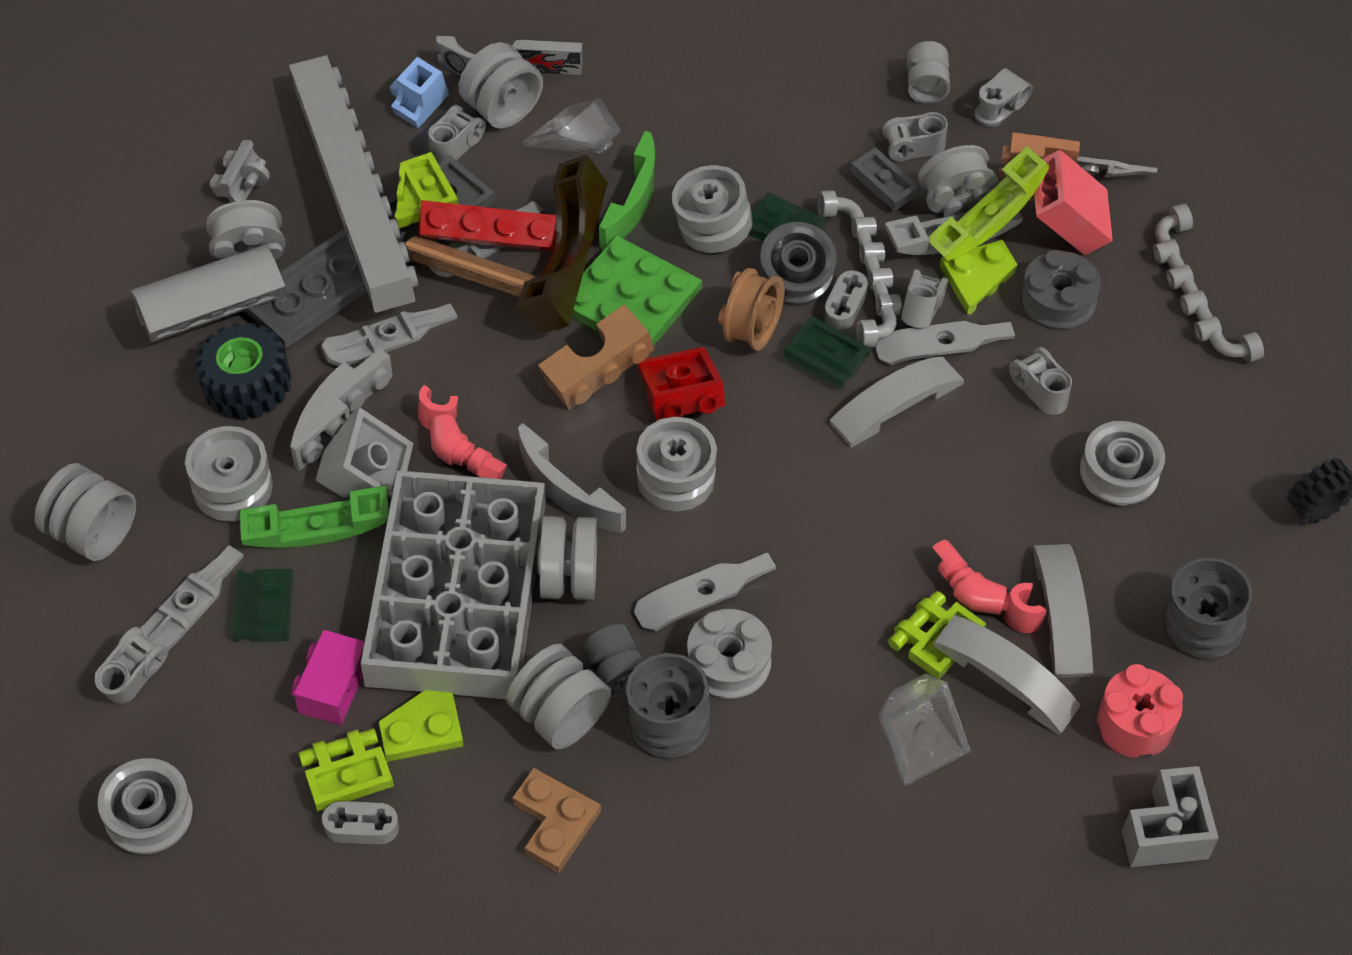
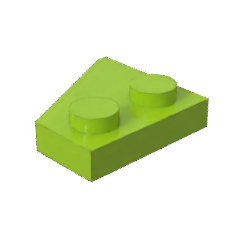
(418, 181)
(979, 272)
(421, 726)

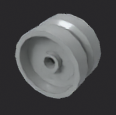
(500, 85)
(712, 208)
(676, 463)
(228, 472)
(568, 558)

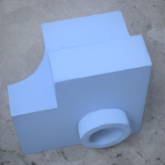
(418, 92)

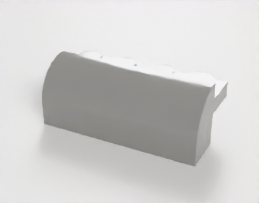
(208, 293)

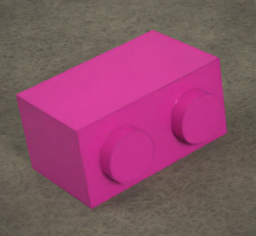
(329, 677)

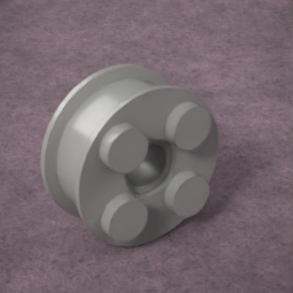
(957, 179)
(244, 226)
(1117, 481)
(737, 633)
(151, 828)

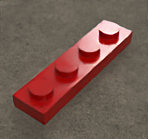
(487, 225)

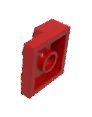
(681, 383)

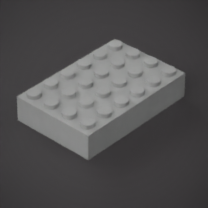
(454, 585)

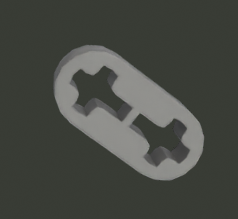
(839, 297)
(360, 822)

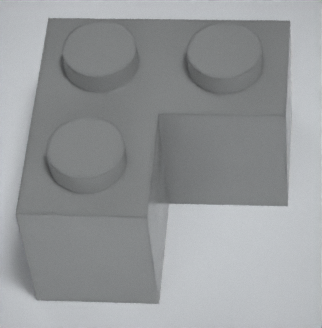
(1177, 827)

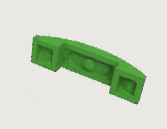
(622, 219)
(315, 524)

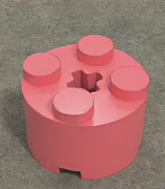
(1139, 712)

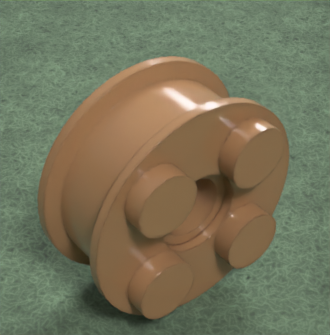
(752, 308)

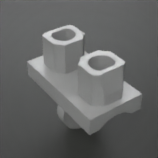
(242, 172)

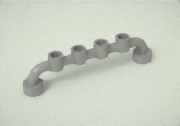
(871, 255)
(1195, 301)

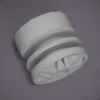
(85, 511)
(558, 696)

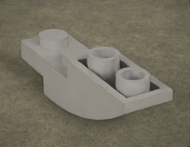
(332, 403)

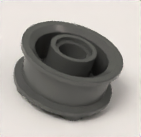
(800, 242)
(1060, 290)

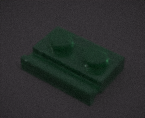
(776, 211)
(826, 352)
(263, 605)

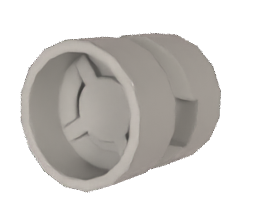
(928, 72)

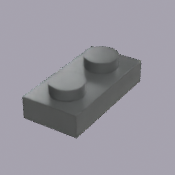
(884, 179)

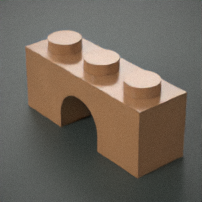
(578, 377)

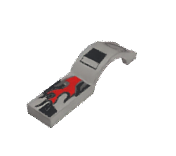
(543, 55)

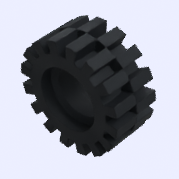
(1322, 491)

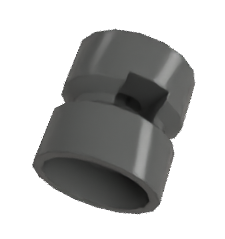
(613, 656)

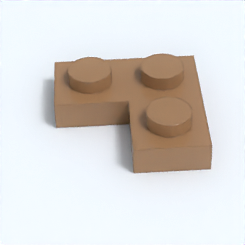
(564, 818)

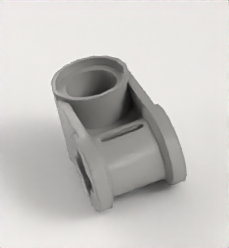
(1001, 98)
(454, 134)
(918, 136)
(923, 299)
(1042, 381)
(132, 664)

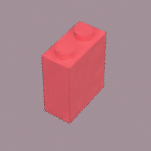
(1074, 204)

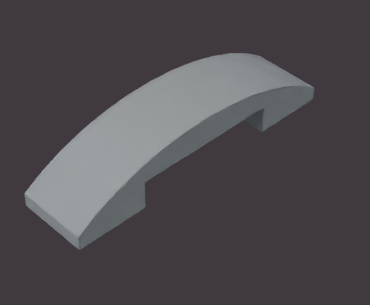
(912, 238)
(893, 395)
(564, 492)
(1066, 610)
(1012, 669)

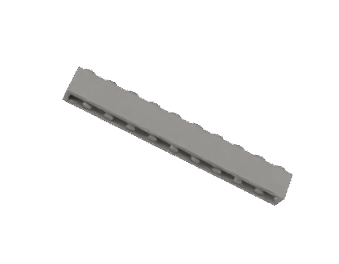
(353, 186)

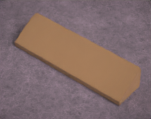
(467, 265)

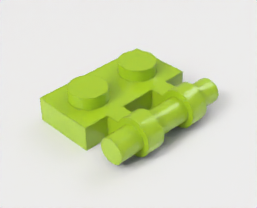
(923, 651)
(349, 777)

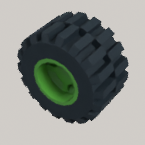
(243, 370)

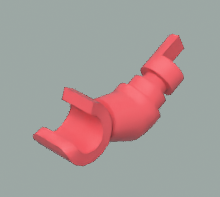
(449, 441)
(987, 596)

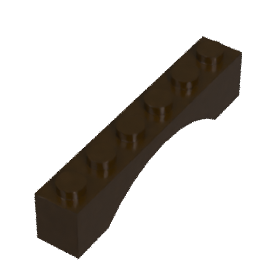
(578, 201)

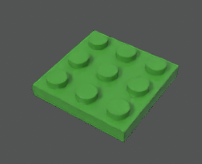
(641, 281)

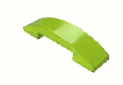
(995, 210)

